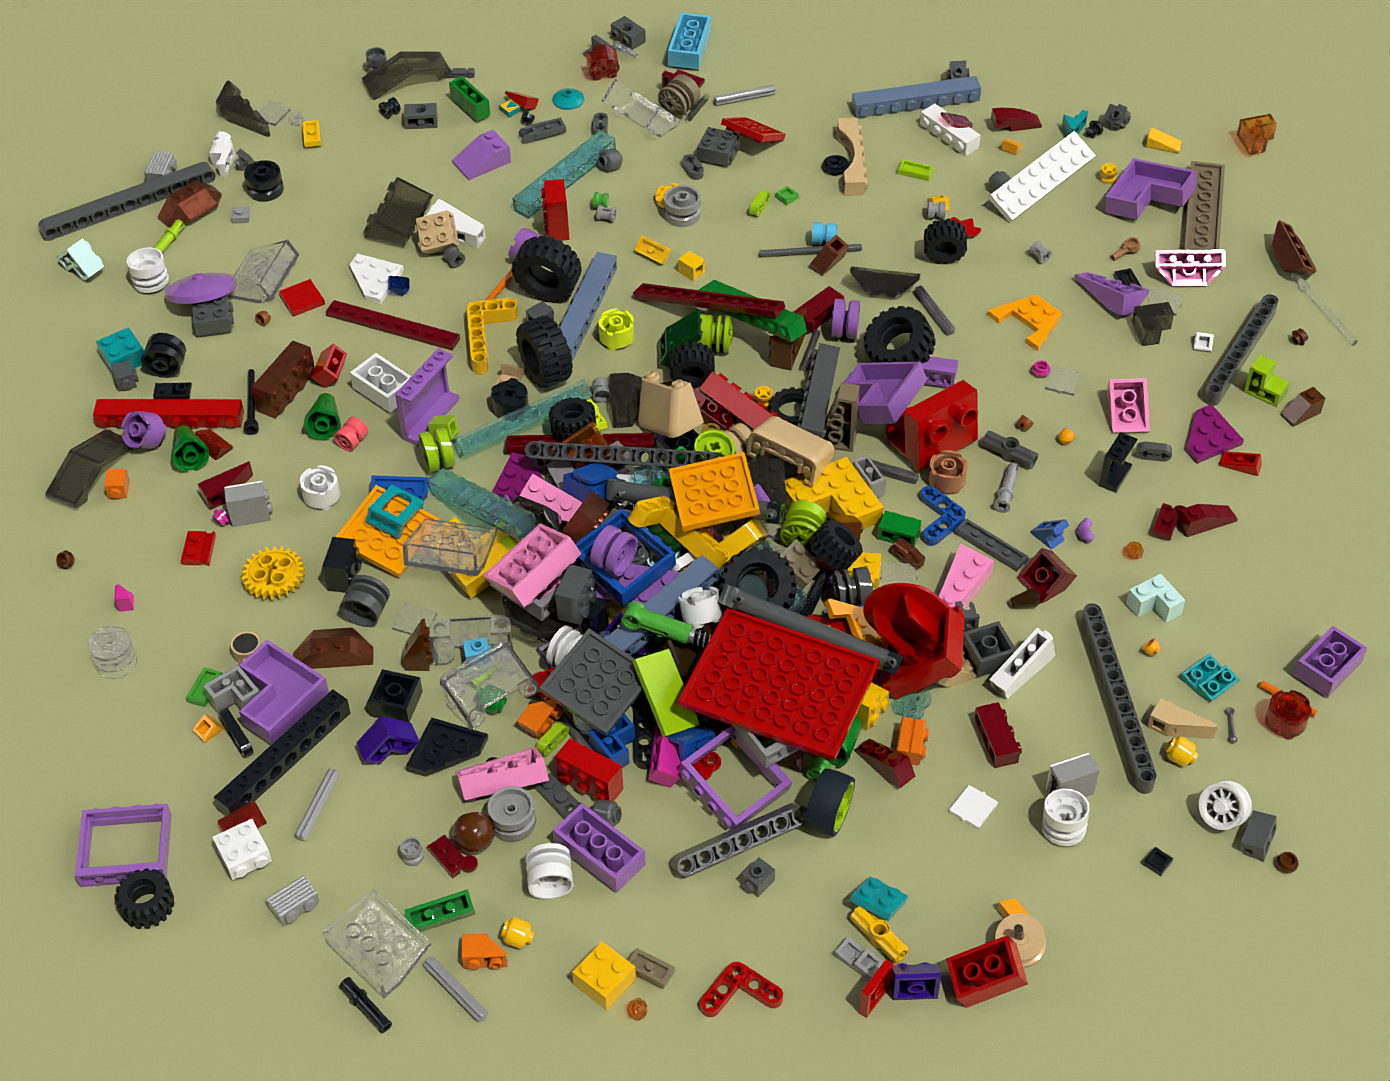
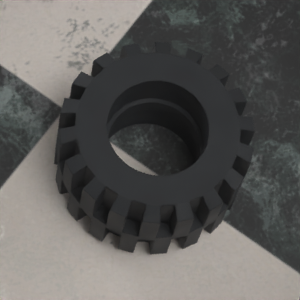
(948, 231)
(692, 363)
(570, 416)
(836, 545)
(141, 884)

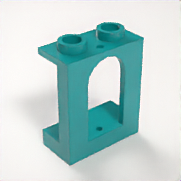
(388, 522)

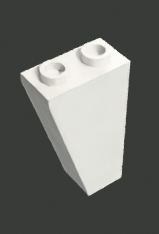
(468, 230)
(1024, 663)

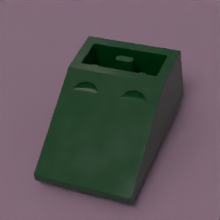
(684, 330)

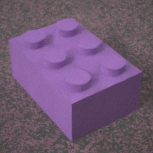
(1330, 661)

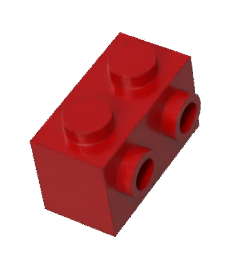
(329, 365)

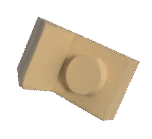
(510, 371)

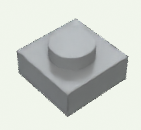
(241, 214)

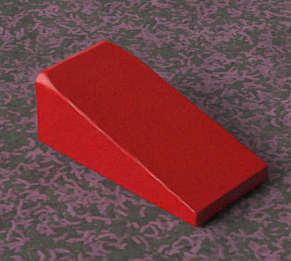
(523, 100)
(1243, 462)

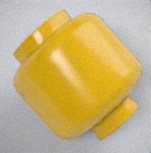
(1181, 751)
(517, 932)

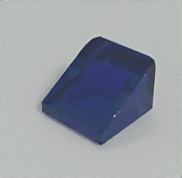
(398, 284)

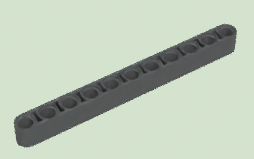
(123, 201)
(617, 454)
(1119, 699)

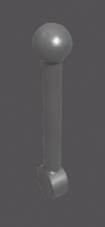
(1230, 712)

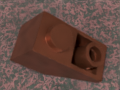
(829, 255)

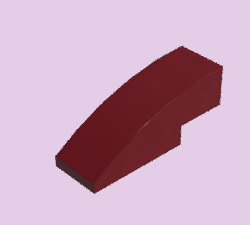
(1014, 119)

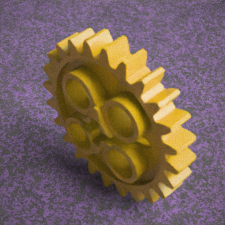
(273, 573)

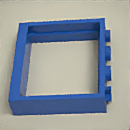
(610, 584)

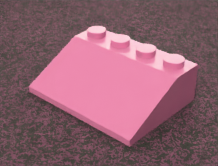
(533, 564)

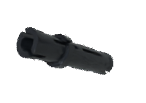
(360, 998)

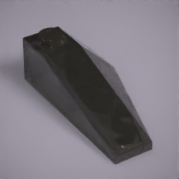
(239, 111)

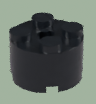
(508, 397)

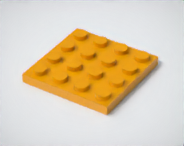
(714, 491)
(376, 544)

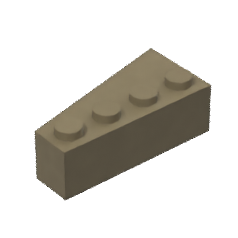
(842, 418)

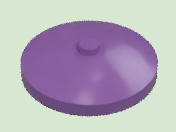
(200, 288)

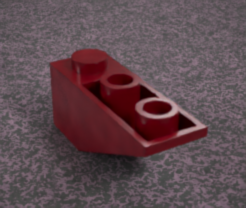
(713, 413)
(213, 489)
(889, 763)

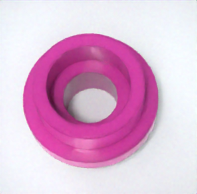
(1041, 368)
(221, 517)

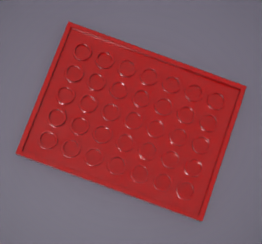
(779, 683)

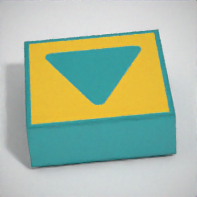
(510, 107)

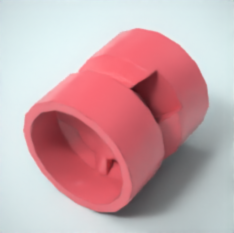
(351, 433)

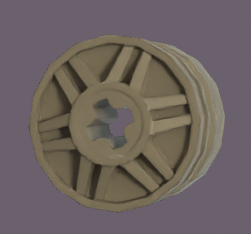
(679, 95)

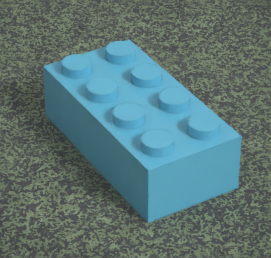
(689, 41)

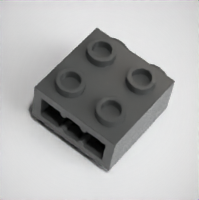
(718, 146)
(213, 316)

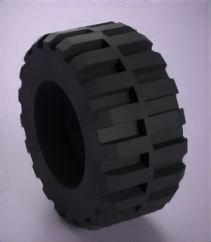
(552, 255)
(896, 322)
(544, 351)
(762, 561)

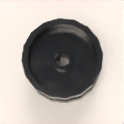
(264, 180)
(163, 355)

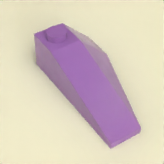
(1112, 293)

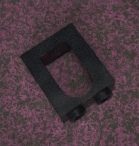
(1114, 473)

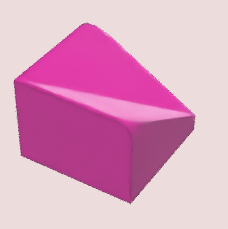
(123, 599)

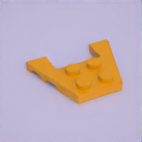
(1032, 312)
(856, 621)

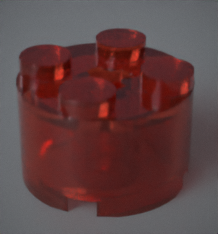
(602, 62)
(1288, 714)

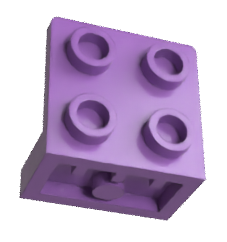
(940, 371)

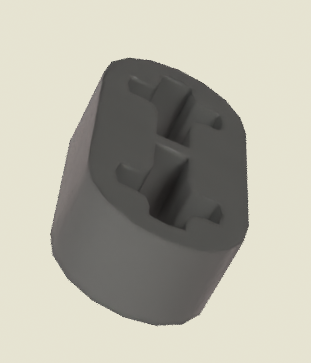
(600, 125)
(696, 165)
(1153, 451)

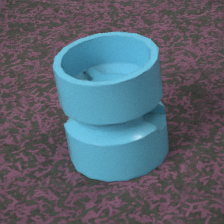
(823, 233)

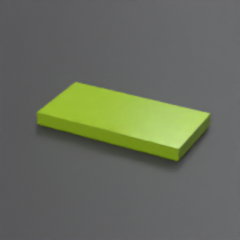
(663, 688)

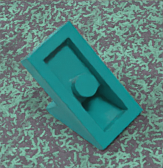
(1075, 124)

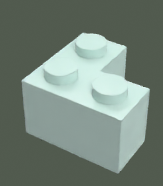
(81, 259)
(1156, 595)

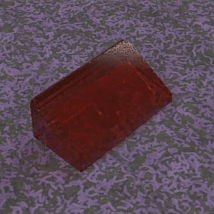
(216, 445)
(245, 813)

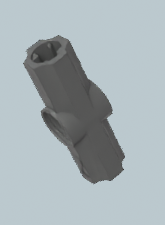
(1010, 449)

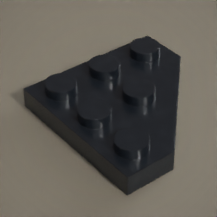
(444, 746)

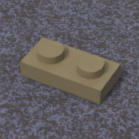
(651, 968)

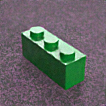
(469, 98)
(440, 911)

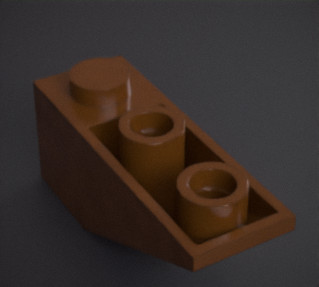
(418, 649)

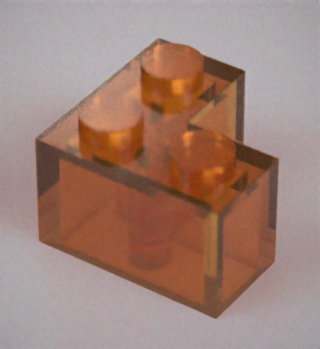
(1256, 132)

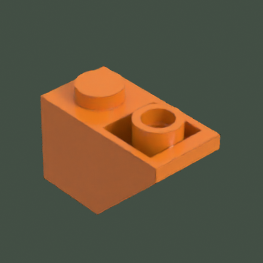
(539, 717)
(482, 952)

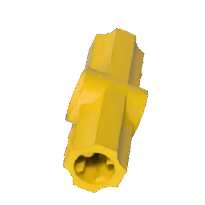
(888, 942)

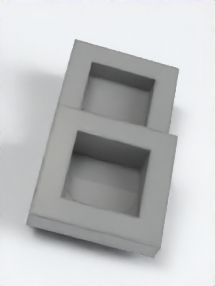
(857, 958)

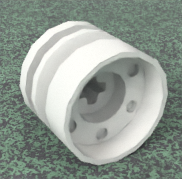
(147, 270)
(561, 644)
(1065, 817)
(549, 871)

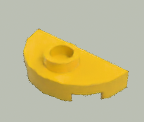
(659, 195)

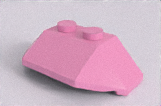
(1189, 266)

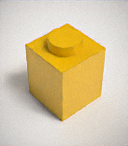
(691, 265)

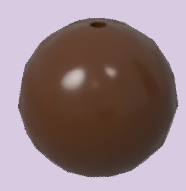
(473, 832)

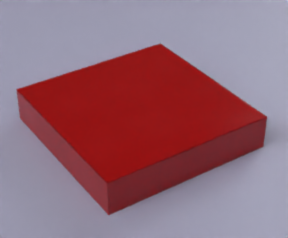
(302, 297)
(876, 988)

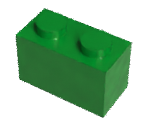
(897, 526)

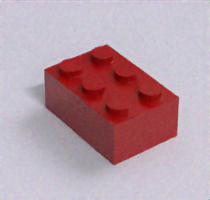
(556, 209)
(589, 771)
(986, 971)

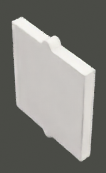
(973, 807)

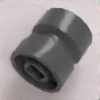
(375, 57)

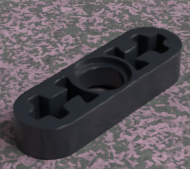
(235, 733)

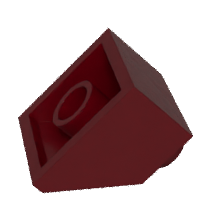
(1047, 574)

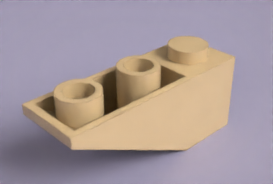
(1176, 722)

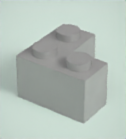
(230, 688)

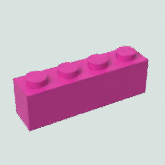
(664, 760)

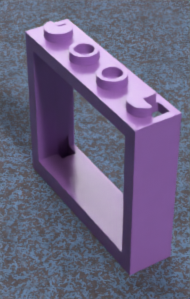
(714, 802)
(115, 816)

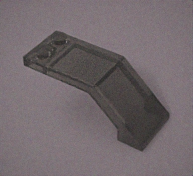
(401, 67)
(83, 466)

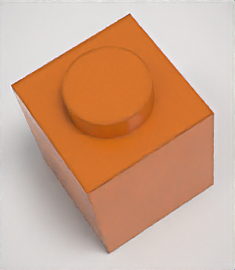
(117, 483)

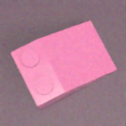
(1128, 405)

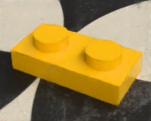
(311, 133)
(652, 249)

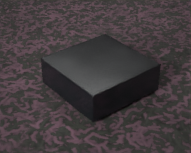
(1157, 861)

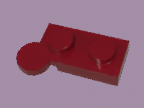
(1167, 521)
(450, 857)

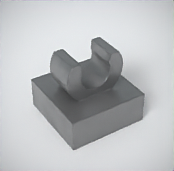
(243, 160)

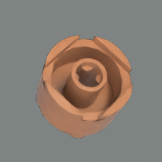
(948, 471)

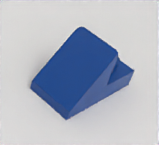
(1050, 532)

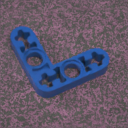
(946, 515)

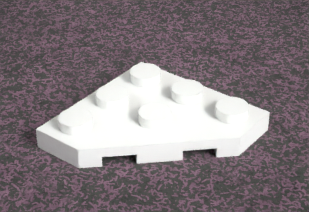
(373, 276)

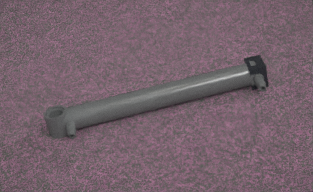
(621, 490)
(776, 614)

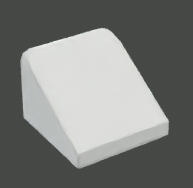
(1203, 341)

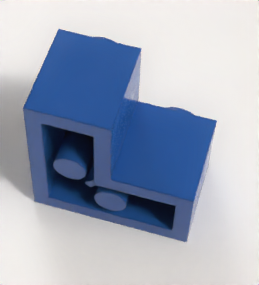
(614, 743)

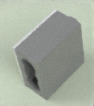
(248, 503)
(1075, 773)

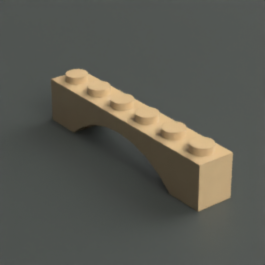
(855, 174)

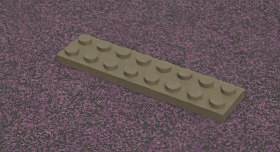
(1205, 207)

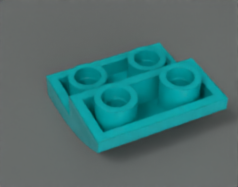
(1209, 678)

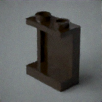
(686, 655)

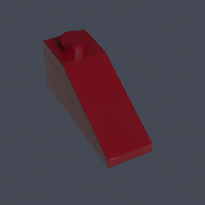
(1204, 517)

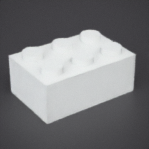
(379, 381)

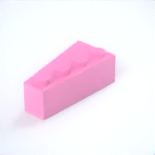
(551, 496)
(966, 576)
(511, 770)

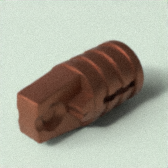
(908, 553)

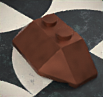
(189, 203)
(1291, 251)
(334, 649)

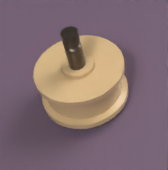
(1027, 934)

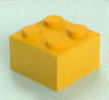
(604, 975)

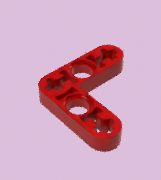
(740, 982)

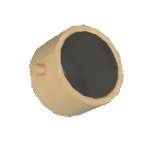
(244, 645)

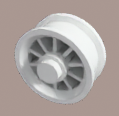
(1225, 805)

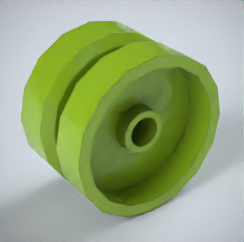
(714, 442)
(436, 449)

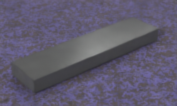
(991, 545)

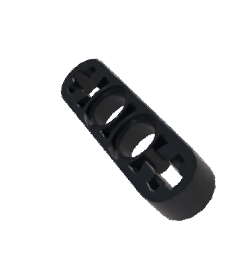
(643, 733)

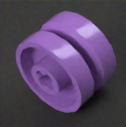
(843, 318)
(614, 550)

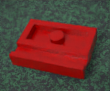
(198, 548)

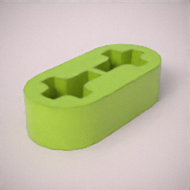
(759, 203)
(552, 738)

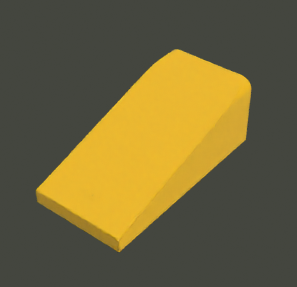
(1163, 141)

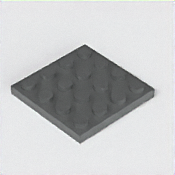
(594, 682)

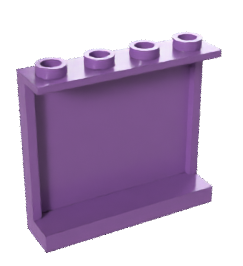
(425, 396)

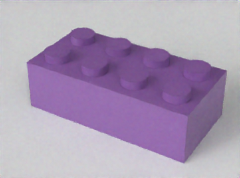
(629, 576)
(599, 847)

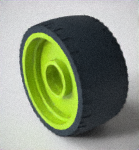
(829, 802)

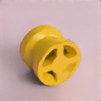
(1108, 173)
(763, 395)

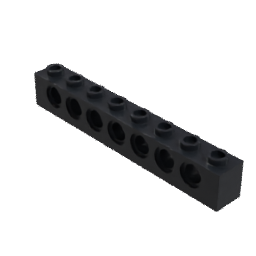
(283, 753)

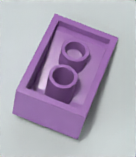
(483, 155)

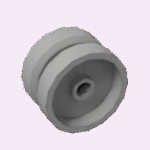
(682, 206)
(512, 813)

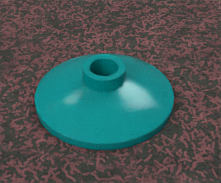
(568, 99)

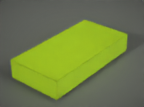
(915, 170)

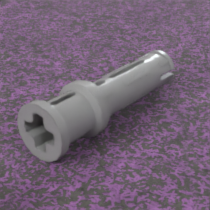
(1005, 493)

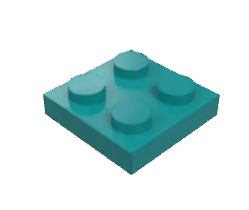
(879, 898)

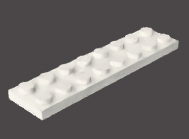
(1041, 176)

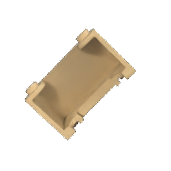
(667, 408)
(793, 445)

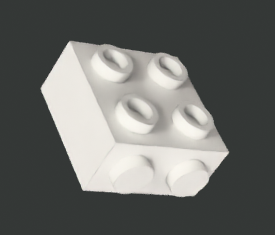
(242, 849)

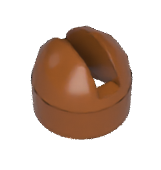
(262, 318)
(1026, 422)

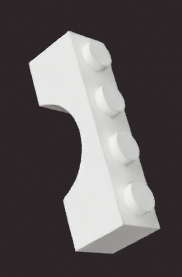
(962, 139)

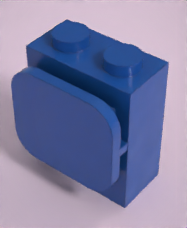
(588, 478)

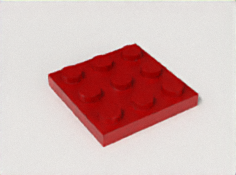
(752, 128)

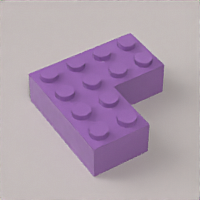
(1147, 182)
(886, 389)
(286, 691)

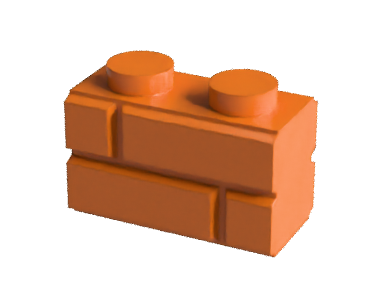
(911, 739)

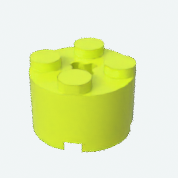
(616, 329)

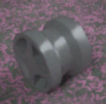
(454, 256)

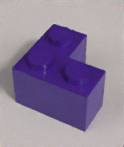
(385, 737)

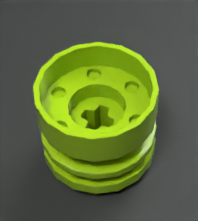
(716, 333)
(801, 522)

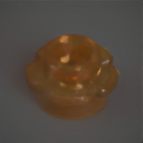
(1134, 550)
(637, 1009)

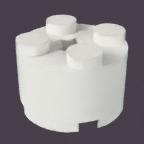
(320, 487)
(700, 606)

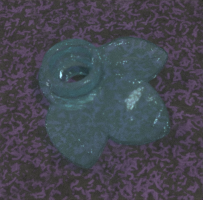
(912, 703)

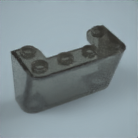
(398, 214)

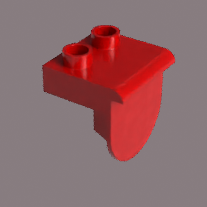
(936, 425)
(920, 630)

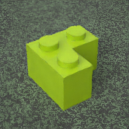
(1265, 385)

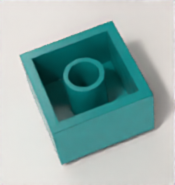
(120, 348)

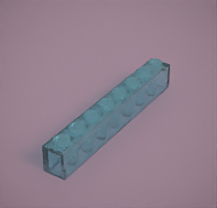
(570, 169)
(516, 420)
(482, 504)

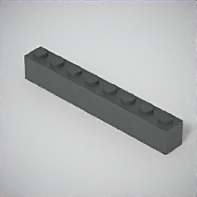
(818, 389)

